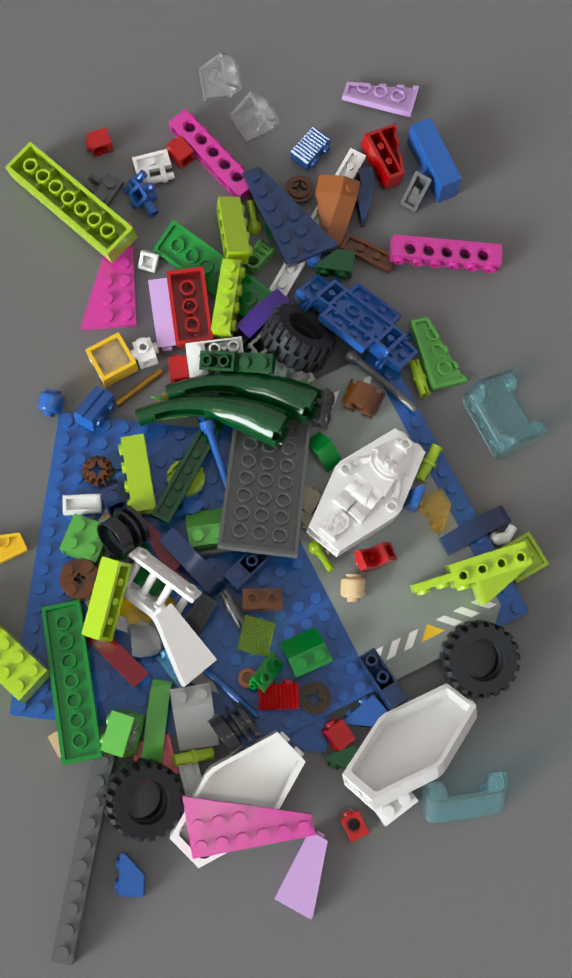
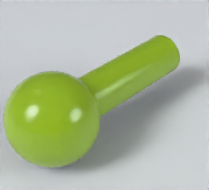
(254, 226)
(316, 549)

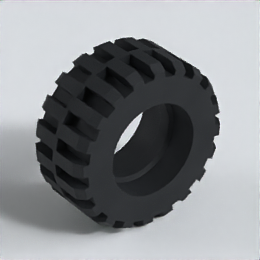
(298, 338)
(504, 664)
(166, 810)

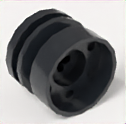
(123, 532)
(234, 727)

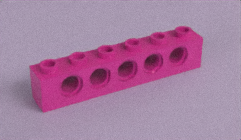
(187, 121)
(454, 248)

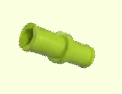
(419, 378)
(428, 463)
(193, 756)

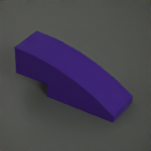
(258, 316)

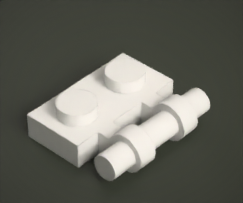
(153, 163)

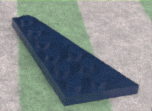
(290, 226)

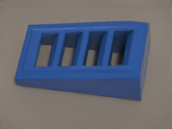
(414, 498)

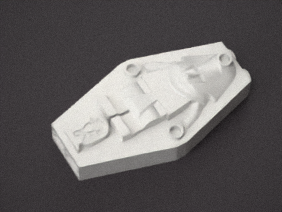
(366, 492)
(410, 746)
(254, 776)

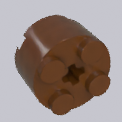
(363, 398)
(71, 574)

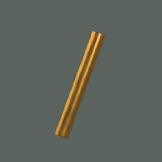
(140, 386)

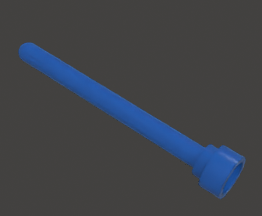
(208, 428)
(230, 692)

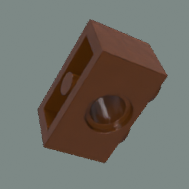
(262, 600)

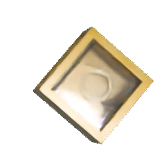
(112, 359)

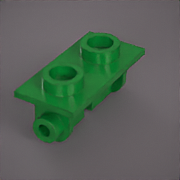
(266, 672)

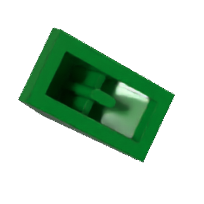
(324, 451)

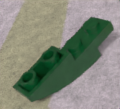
(237, 362)

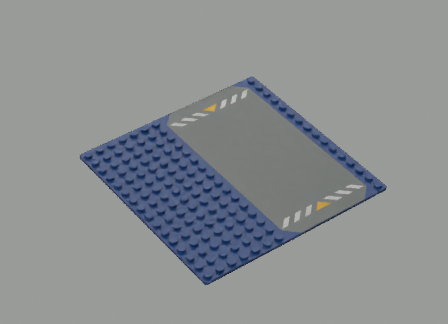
(390, 618)

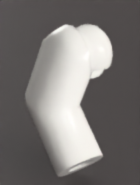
(504, 537)

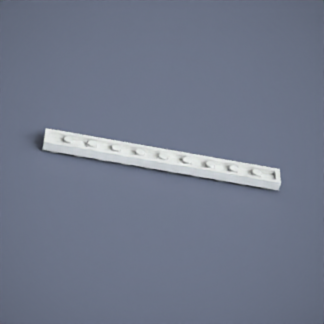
(287, 276)

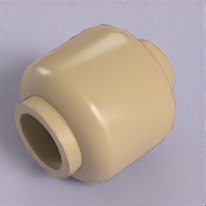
(353, 587)

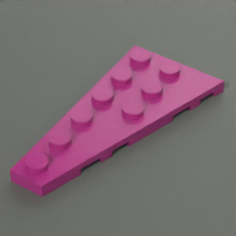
(113, 294)
(232, 826)

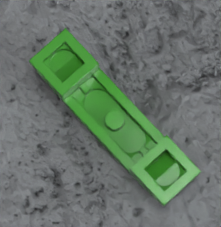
(156, 720)

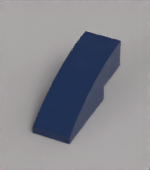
(365, 193)

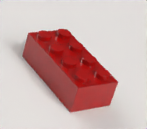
(189, 306)

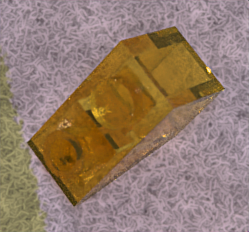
(437, 509)

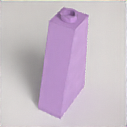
(162, 314)
(303, 878)

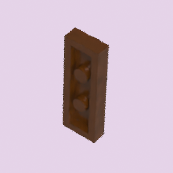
(368, 252)

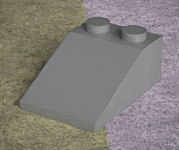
(191, 711)

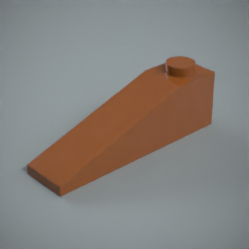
(336, 203)

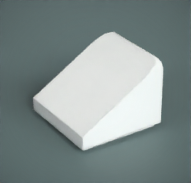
(148, 261)

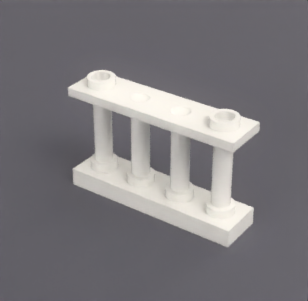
(141, 597)

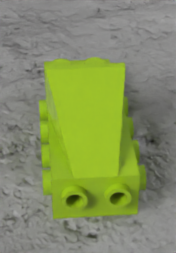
(495, 572)

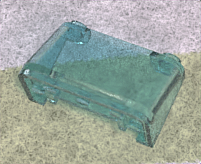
(501, 415)
(441, 808)

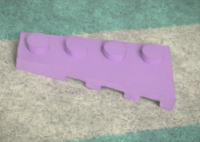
(382, 97)

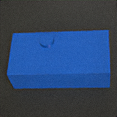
(434, 159)

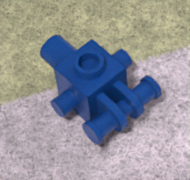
(142, 194)

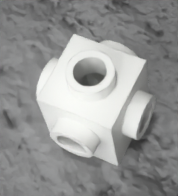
(145, 352)

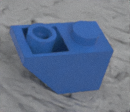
(366, 714)
(131, 877)

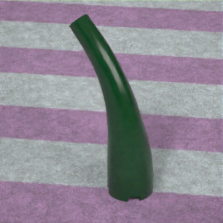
(275, 390)
(249, 416)

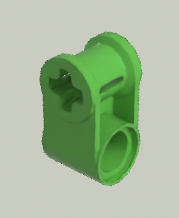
(261, 255)

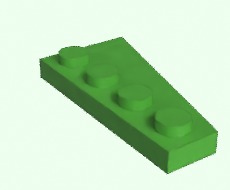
(435, 357)

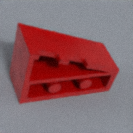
(384, 155)

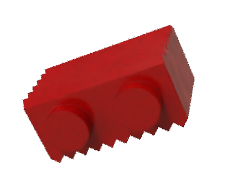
(279, 696)

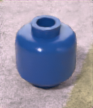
(51, 402)

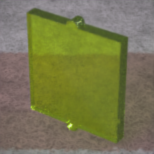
(256, 636)

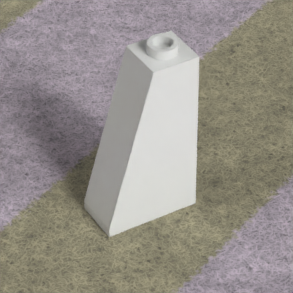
(184, 648)

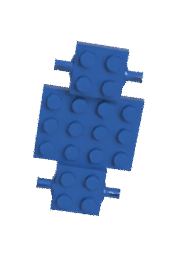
(359, 320)

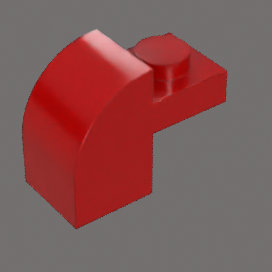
(375, 556)

